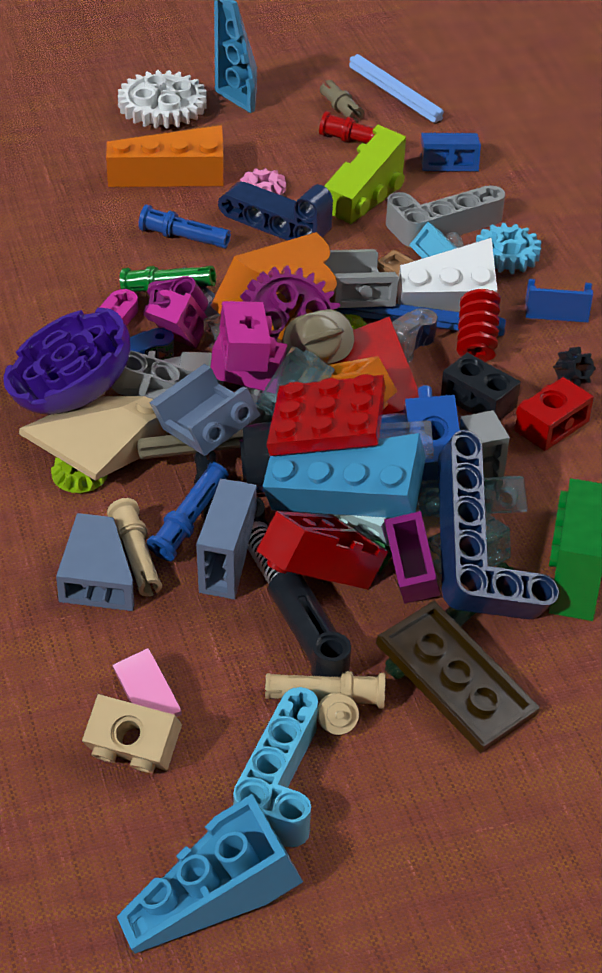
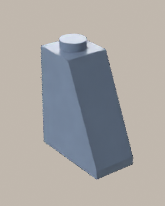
(226, 538)
(95, 566)

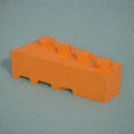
(167, 159)

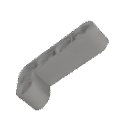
(455, 213)

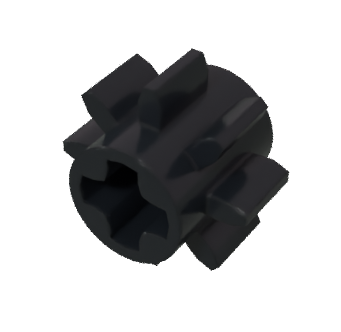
(575, 366)

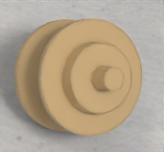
(337, 713)

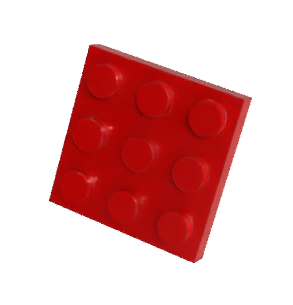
(327, 415)

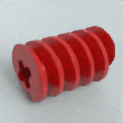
(478, 324)

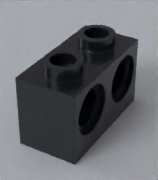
(480, 386)

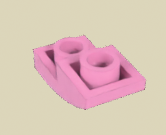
(145, 683)

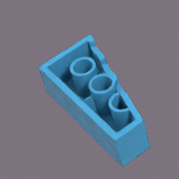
(349, 481)

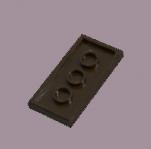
(457, 676)

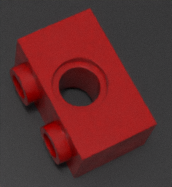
(553, 413)

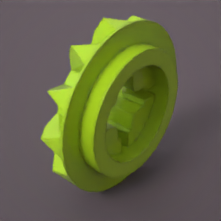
(73, 481)

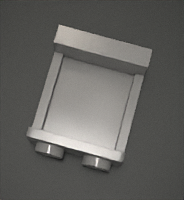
(360, 281)

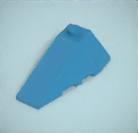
(233, 57)
(220, 877)

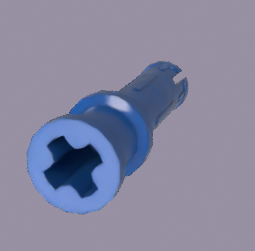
(170, 225)
(180, 523)

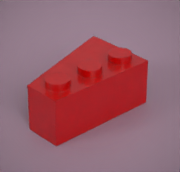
(321, 549)

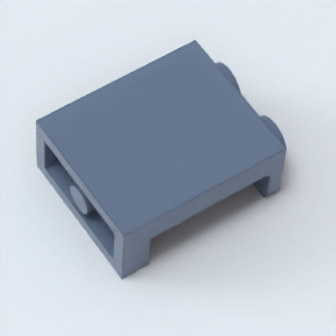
(203, 410)

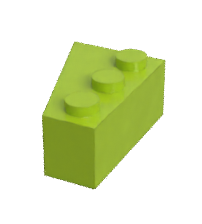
(370, 176)

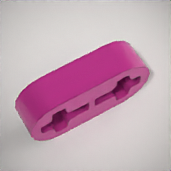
(124, 303)

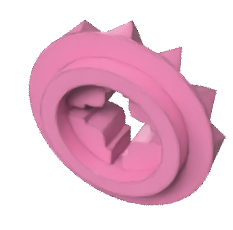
(266, 180)

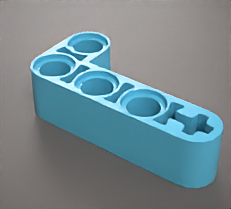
(275, 764)

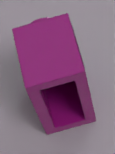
(412, 557)

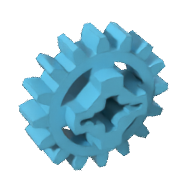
(512, 247)

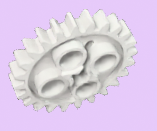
(162, 99)

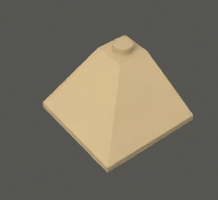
(98, 435)

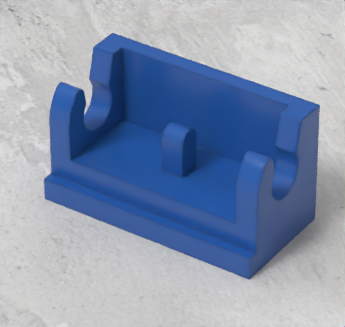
(450, 151)
(558, 304)

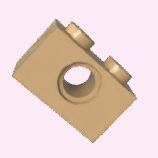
(114, 717)

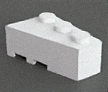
(447, 276)

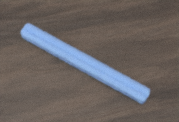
(396, 88)

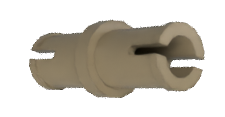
(341, 100)

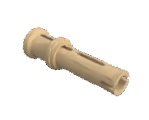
(132, 537)
(359, 688)

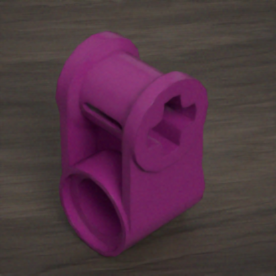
(179, 285)

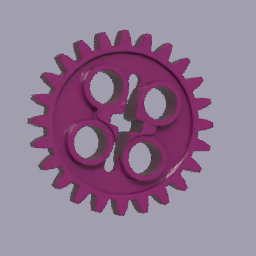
(291, 287)

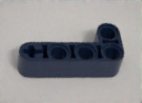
(277, 213)

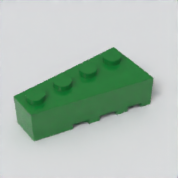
(578, 550)

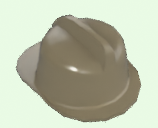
(322, 333)

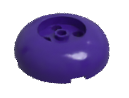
(69, 362)

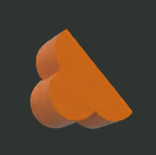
(307, 252)

